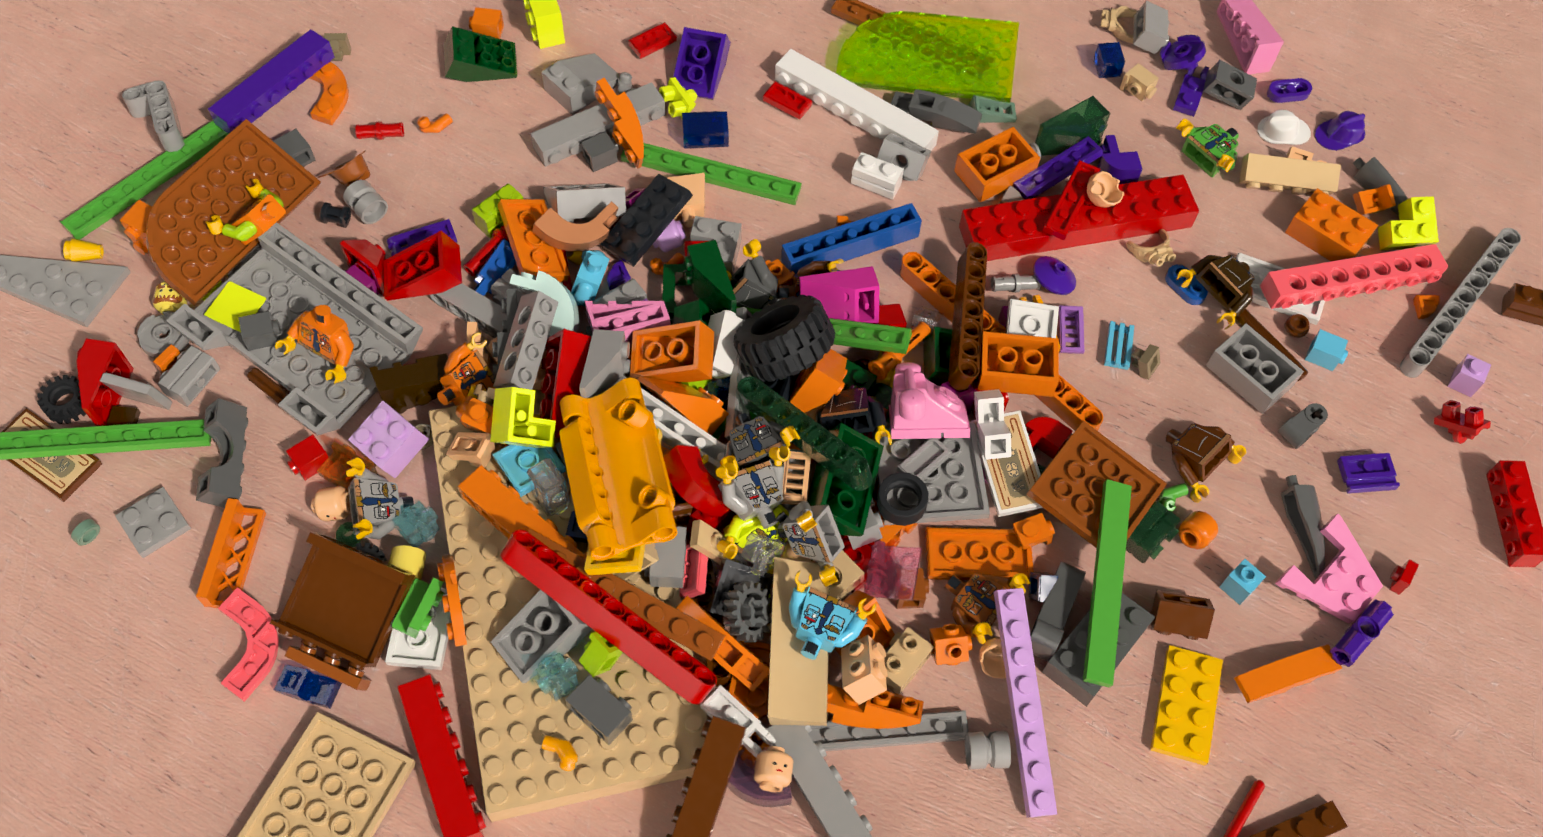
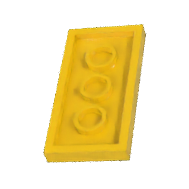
(1187, 705)

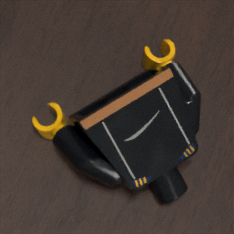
(856, 411)

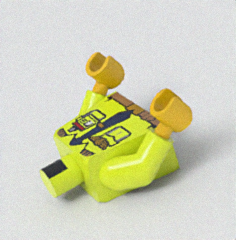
(739, 531)

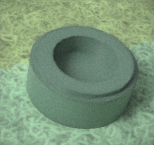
(85, 532)

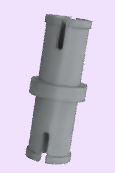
(1014, 283)

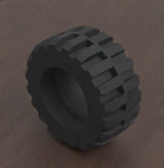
(784, 338)

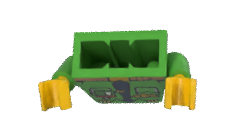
(1210, 146)

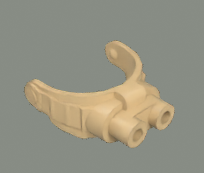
(1109, 21)
(1154, 255)

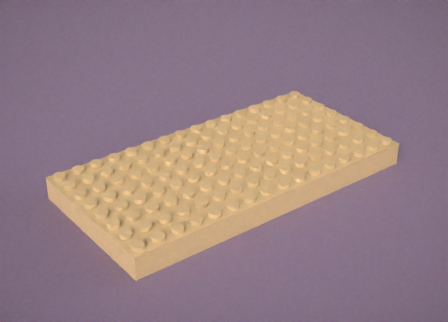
(516, 715)

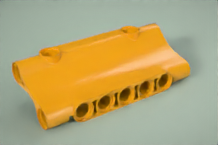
(616, 470)

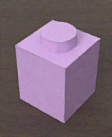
(1469, 375)

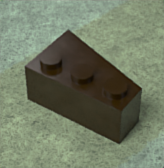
(410, 384)

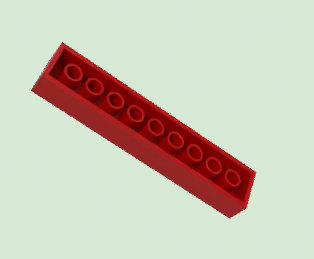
(1018, 226)

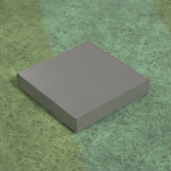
(136, 391)

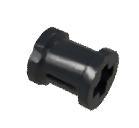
(335, 214)

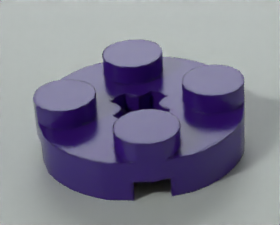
(1183, 53)

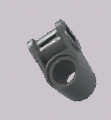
(1304, 424)

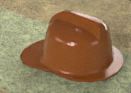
(349, 171)

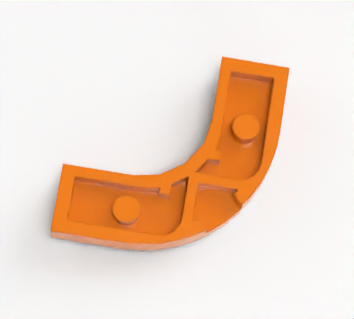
(334, 95)
(451, 601)

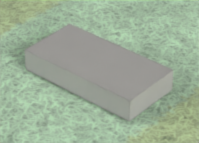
(925, 459)

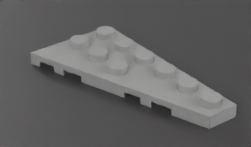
(61, 287)

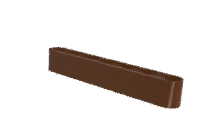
(968, 317)

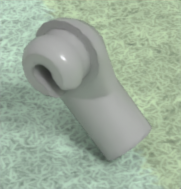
(624, 82)

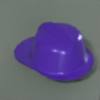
(1341, 131)

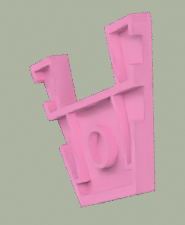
(1344, 584)

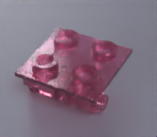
(892, 571)

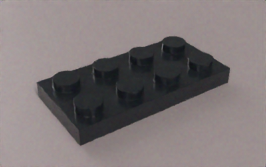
(646, 219)

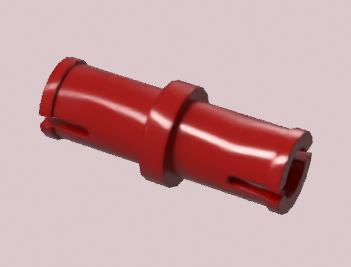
(380, 130)

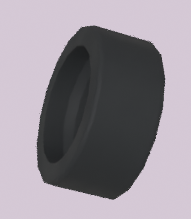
(908, 481)

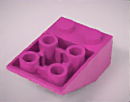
(845, 293)

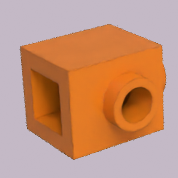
(487, 22)

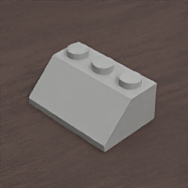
(584, 200)

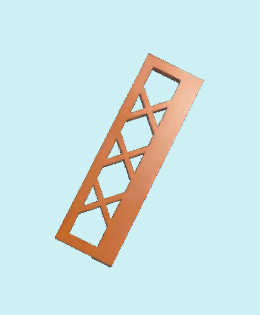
(222, 550)

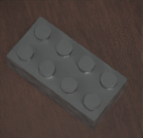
(1068, 662)

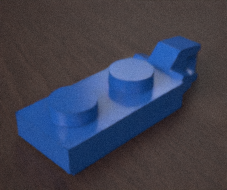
(495, 266)

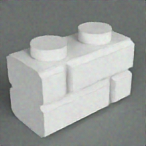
(877, 175)

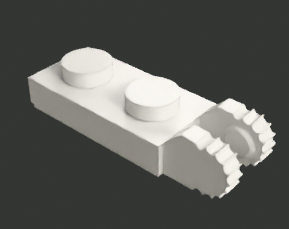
(724, 705)

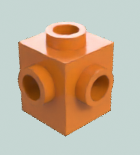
(950, 644)

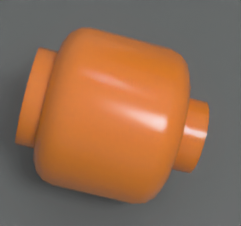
(1198, 530)

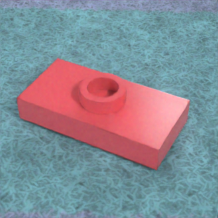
(694, 573)

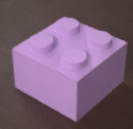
(388, 439)

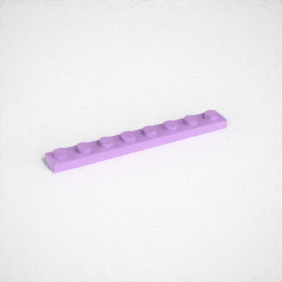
(1025, 703)

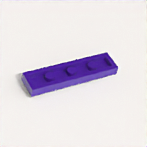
(1057, 168)

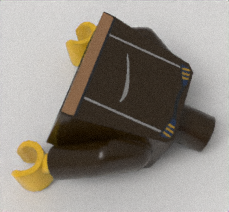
(1226, 281)

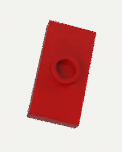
(652, 40)
(787, 100)

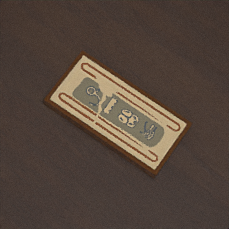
(56, 473)

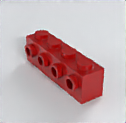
(1516, 513)

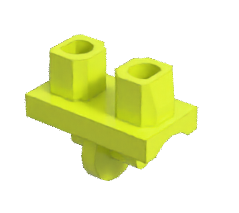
(680, 99)

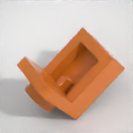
(1374, 200)
(1034, 531)

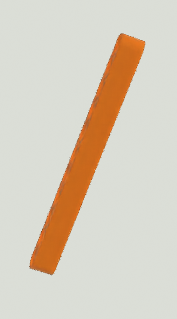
(941, 286)

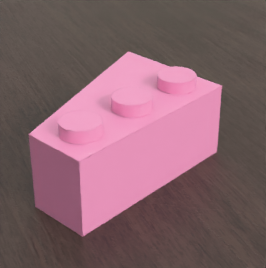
(627, 316)

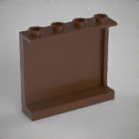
(344, 601)

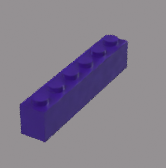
(272, 81)

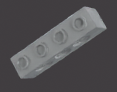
(526, 341)

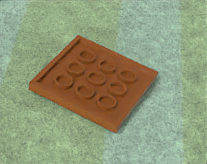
(1075, 479)

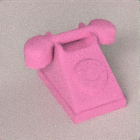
(924, 409)

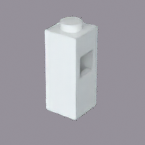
(724, 353)

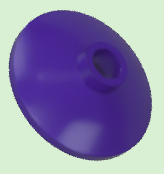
(1054, 275)

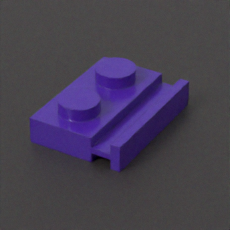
(1368, 473)

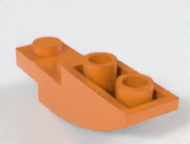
(626, 123)
(731, 653)
(879, 712)

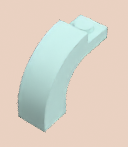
(567, 310)

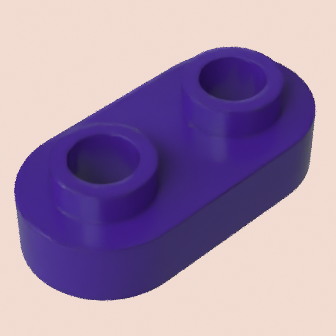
(1289, 90)

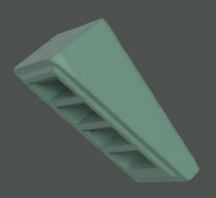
(988, 107)

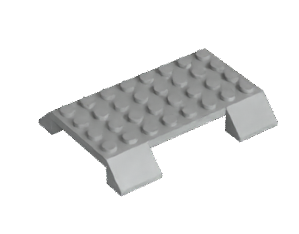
(295, 281)

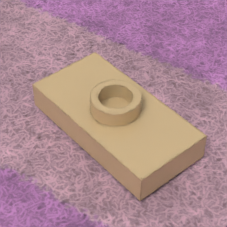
(705, 540)

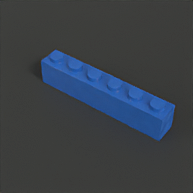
(854, 238)

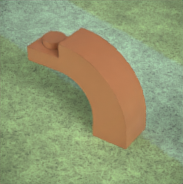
(571, 236)

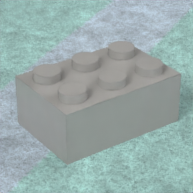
(1254, 368)

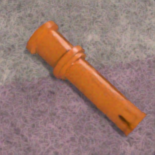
(892, 359)

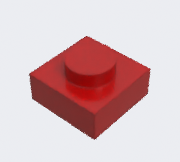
(1403, 576)

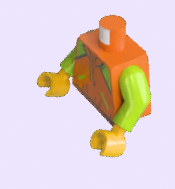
(255, 219)

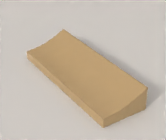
(795, 683)

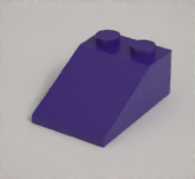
(701, 61)

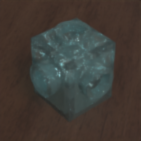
(417, 524)
(560, 684)

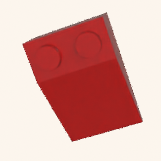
(423, 268)
(92, 361)

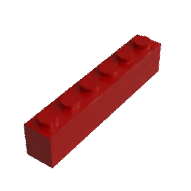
(440, 760)

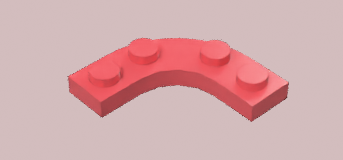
(261, 644)

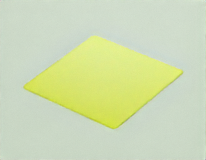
(233, 303)

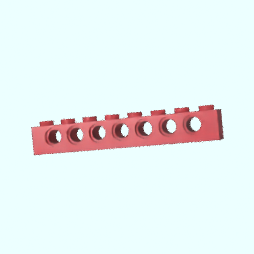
(1353, 276)

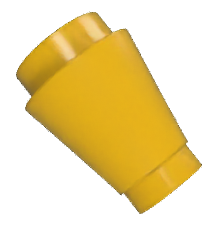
(80, 250)

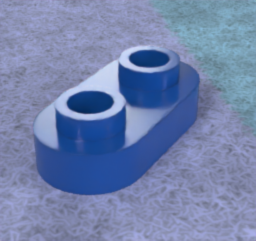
(1188, 293)

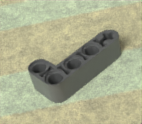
(1055, 611)

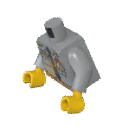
(755, 489)
(373, 502)
(814, 536)

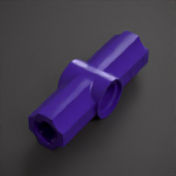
(1361, 633)

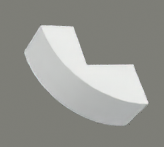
(992, 429)

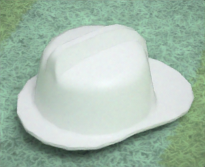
(1283, 128)

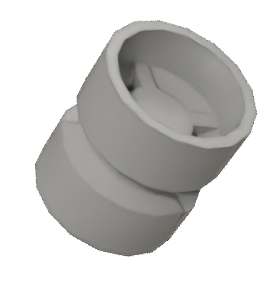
(365, 201)
(987, 750)

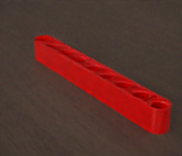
(608, 617)

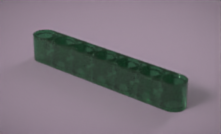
(815, 439)

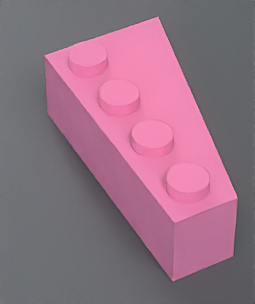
(1250, 35)

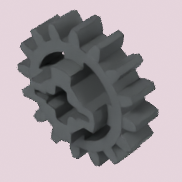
(748, 611)

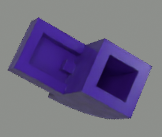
(1121, 165)

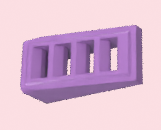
(1077, 313)

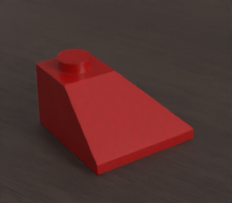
(367, 258)

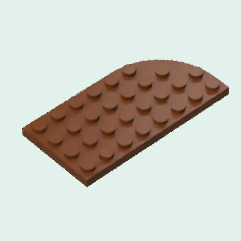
(177, 229)

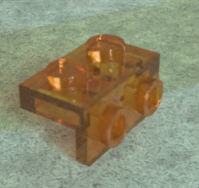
(336, 465)

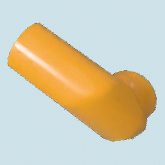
(564, 750)

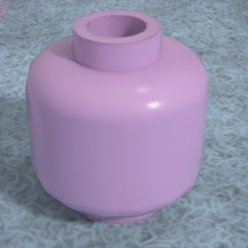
(671, 237)

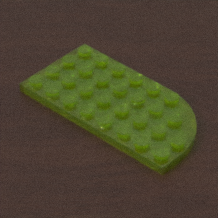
(932, 55)

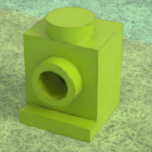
(599, 655)

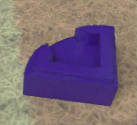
(618, 275)

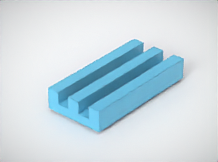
(1121, 329)

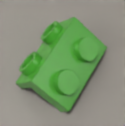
(416, 606)

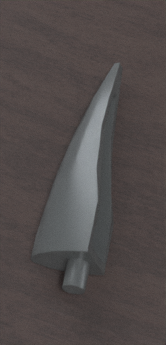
(1374, 175)
(1305, 517)

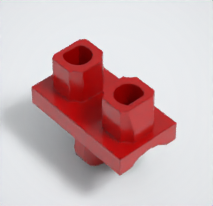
(1459, 424)

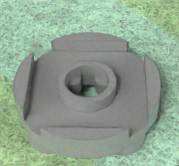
(151, 341)

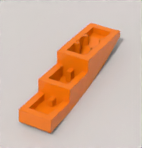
(1287, 673)

